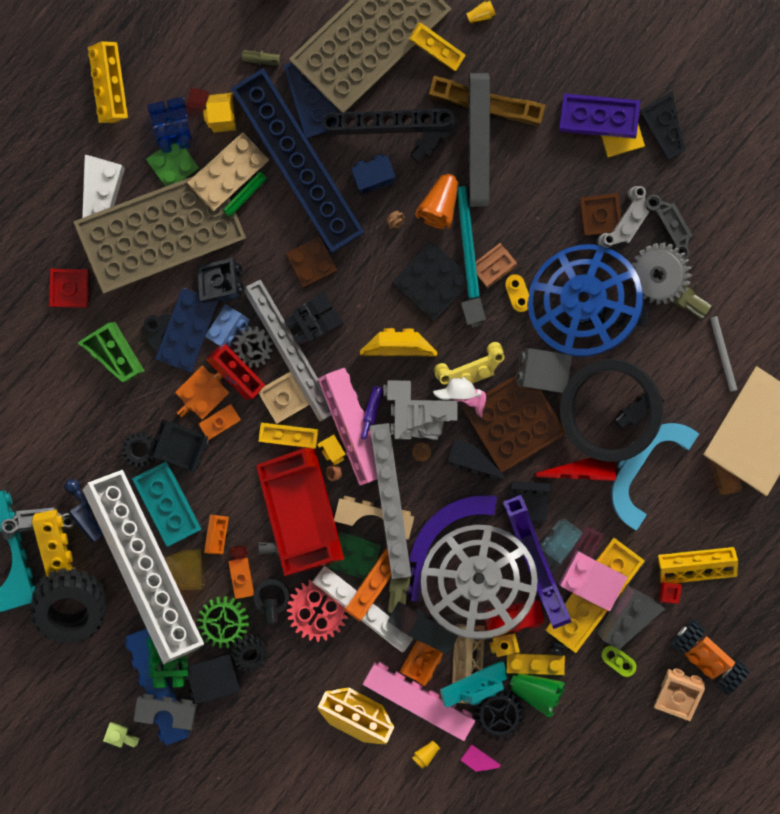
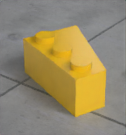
(220, 113)

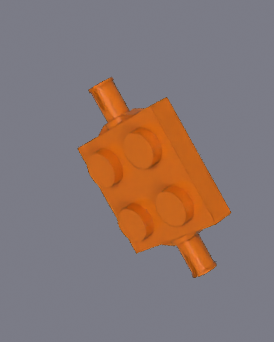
(201, 392)

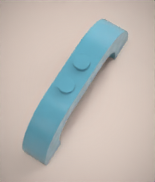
(629, 468)

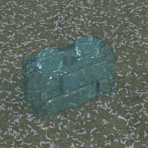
(561, 541)

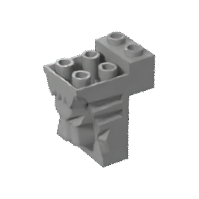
(417, 417)

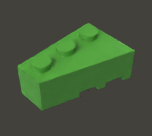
(113, 351)

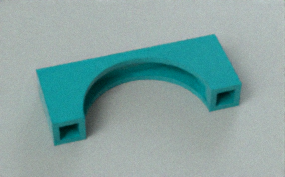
(18, 586)

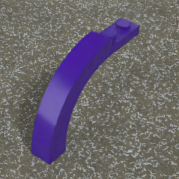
(451, 512)
(546, 586)

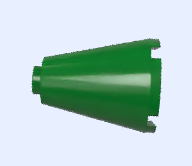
(538, 692)

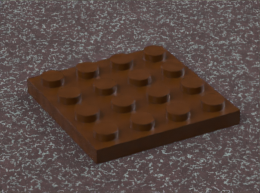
(515, 423)

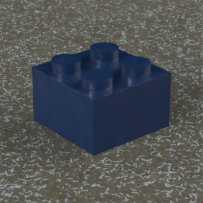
(373, 174)

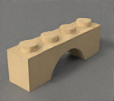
(350, 511)

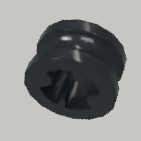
(557, 648)

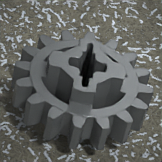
(257, 341)

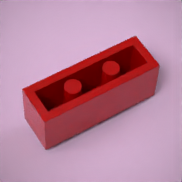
(235, 372)

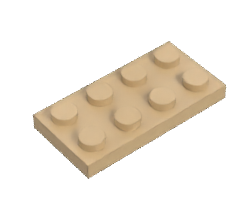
(228, 171)

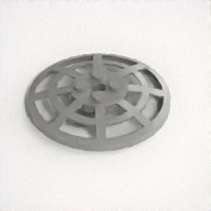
(479, 592)

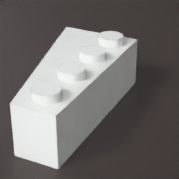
(101, 184)

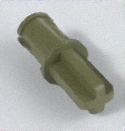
(261, 58)

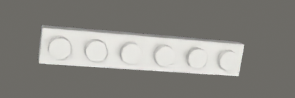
(374, 618)

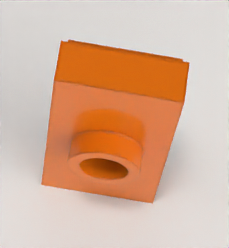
(220, 421)
(216, 534)
(241, 578)

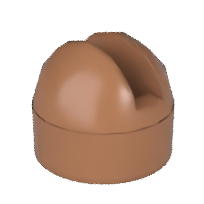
(330, 475)

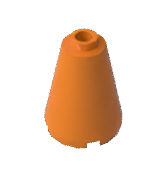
(439, 203)

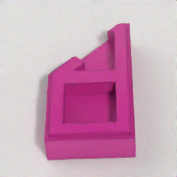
(478, 760)

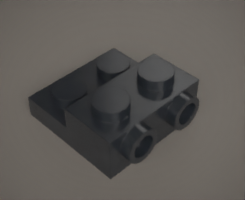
(220, 281)

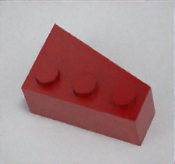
(532, 619)

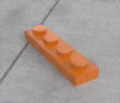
(370, 587)

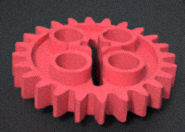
(301, 601)

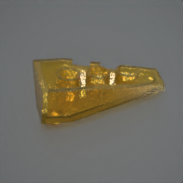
(186, 569)

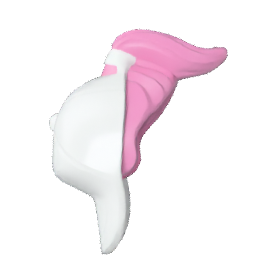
(463, 390)

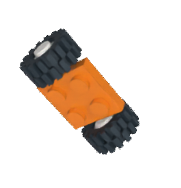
(709, 657)

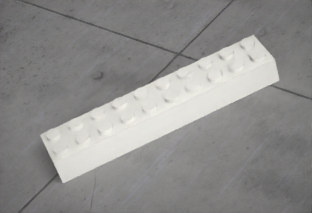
(143, 566)

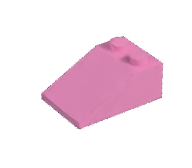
(592, 580)

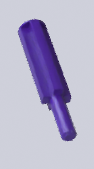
(371, 410)

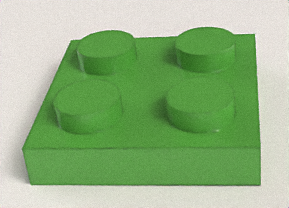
(173, 166)

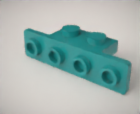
(476, 686)

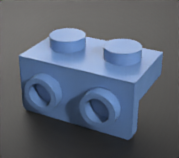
(226, 326)

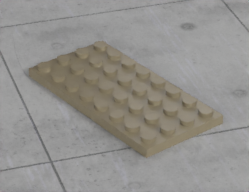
(362, 45)
(153, 234)

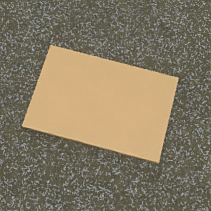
(750, 434)

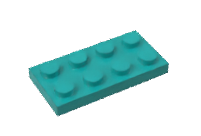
(167, 503)

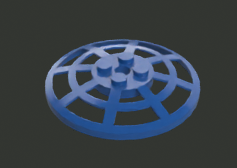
(592, 307)

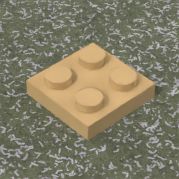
(283, 397)

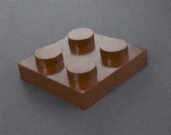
(600, 213)
(311, 261)

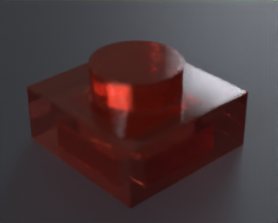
(197, 99)

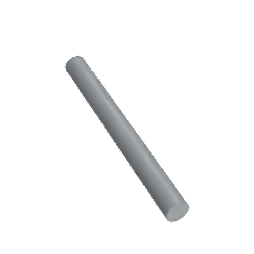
(723, 353)

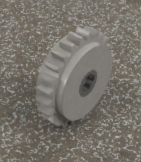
(673, 266)

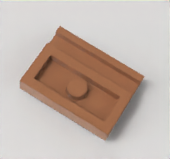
(494, 265)

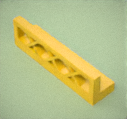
(698, 562)

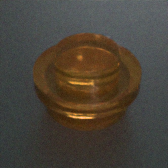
(421, 452)

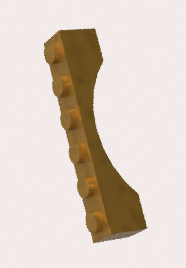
(504, 107)

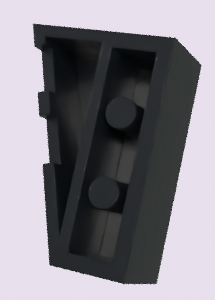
(422, 628)

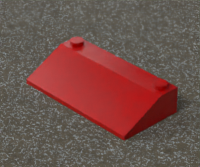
(299, 511)

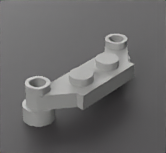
(629, 221)

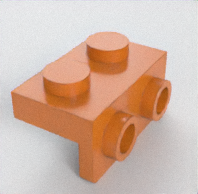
(421, 662)

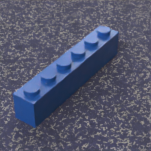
(137, 644)

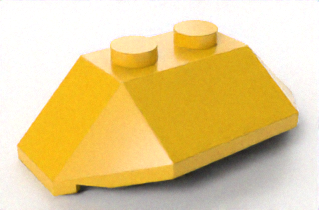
(398, 344)
(356, 715)

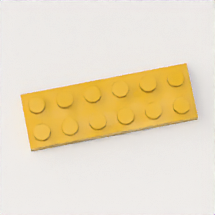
(586, 614)

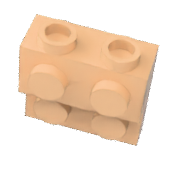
(680, 694)

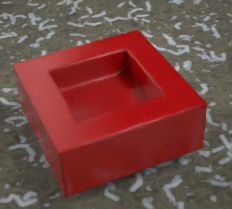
(670, 592)

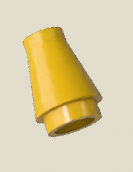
(481, 12)
(425, 754)

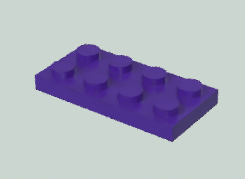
(600, 116)

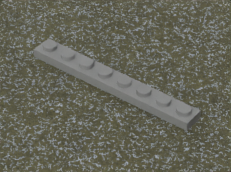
(288, 348)
(390, 500)

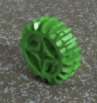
(213, 621)

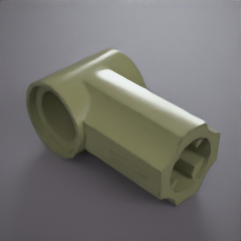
(693, 303)
(398, 591)

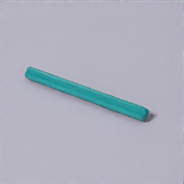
(467, 241)

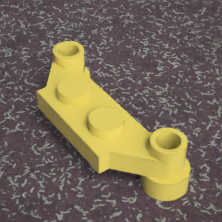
(475, 370)

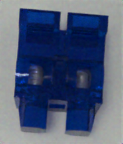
(170, 123)

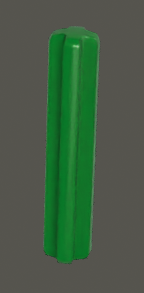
(244, 194)

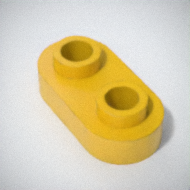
(517, 293)

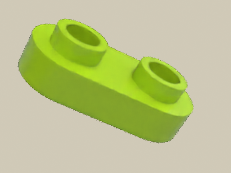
(618, 660)

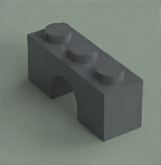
(182, 712)

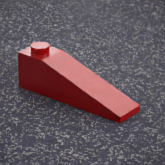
(582, 469)

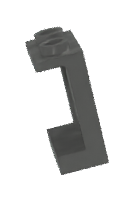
(543, 370)

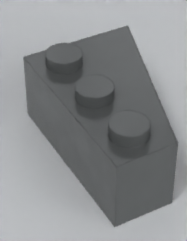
(628, 617)

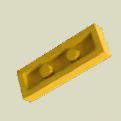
(436, 46)
(288, 435)
(535, 664)

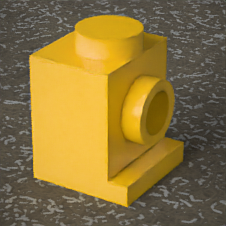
(332, 449)
(510, 639)

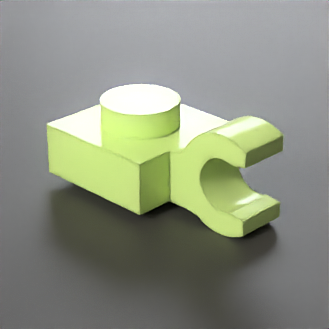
(118, 735)

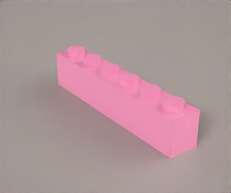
(349, 423)
(418, 701)

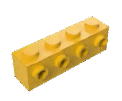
(107, 82)
(52, 541)

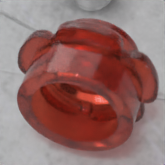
(238, 552)

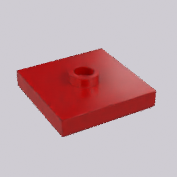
(69, 288)

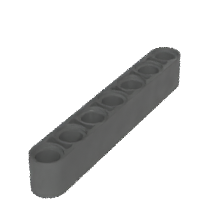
(478, 139)

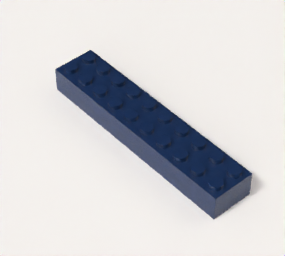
(297, 161)

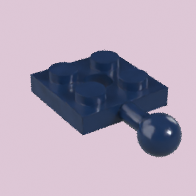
(82, 513)

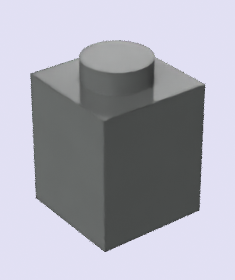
(473, 312)

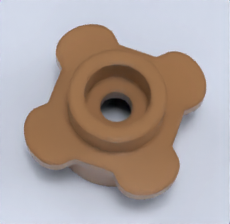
(395, 219)

